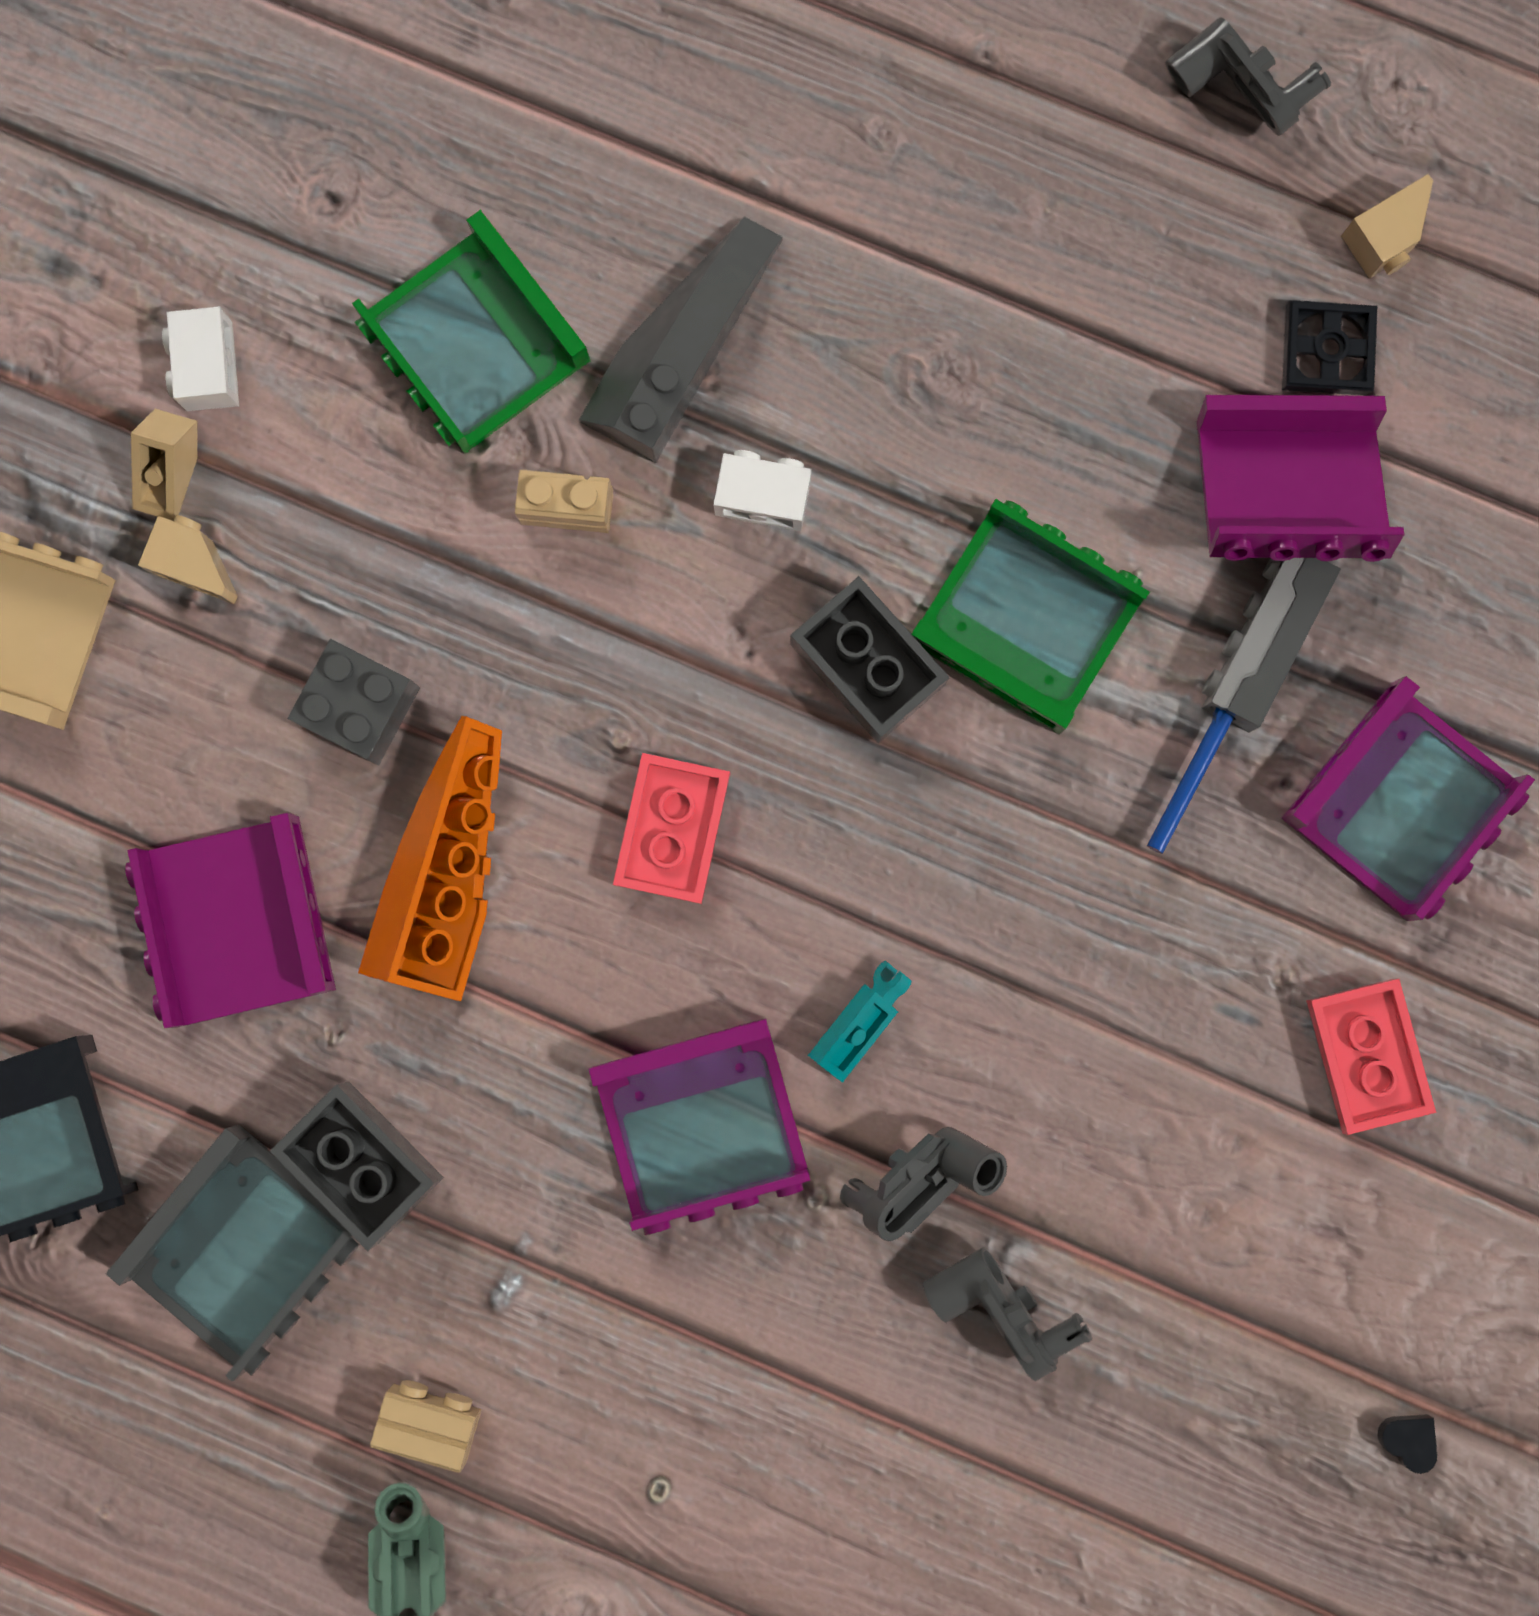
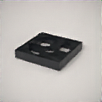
(1362, 316)

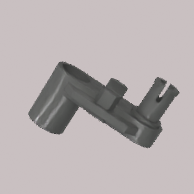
(1223, 49)
(924, 1180)
(981, 1280)

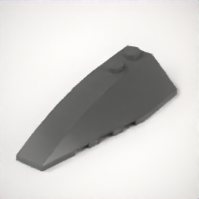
(677, 344)

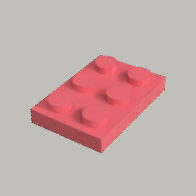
(671, 828)
(1371, 1056)

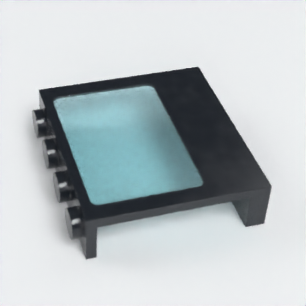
(53, 1140)

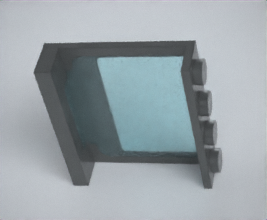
(236, 1250)

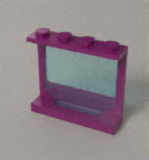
(1406, 804)
(701, 1126)

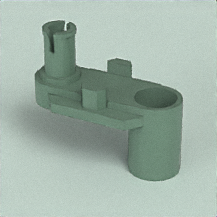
(405, 1558)

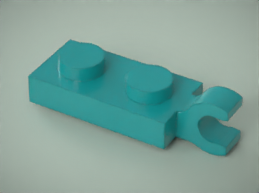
(860, 1022)

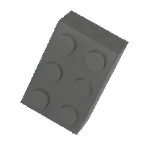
(868, 659)
(356, 1164)

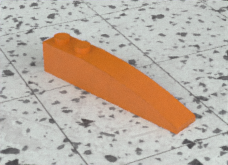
(435, 887)

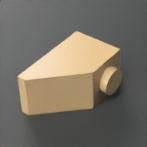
(1390, 229)
(162, 462)
(186, 557)

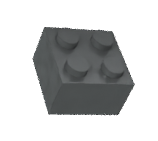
(354, 702)

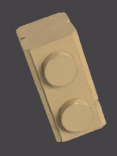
(564, 501)
(426, 1426)

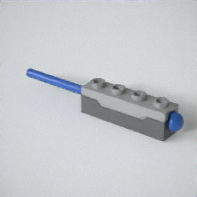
(1253, 668)

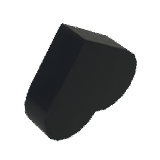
(1411, 1440)

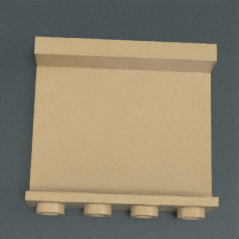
(46, 628)

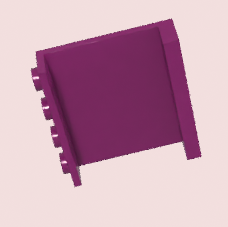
(1294, 477)
(230, 922)

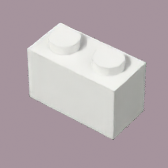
(201, 359)
(762, 490)

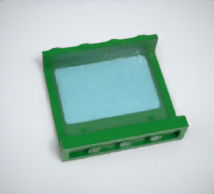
(474, 337)
(1029, 615)

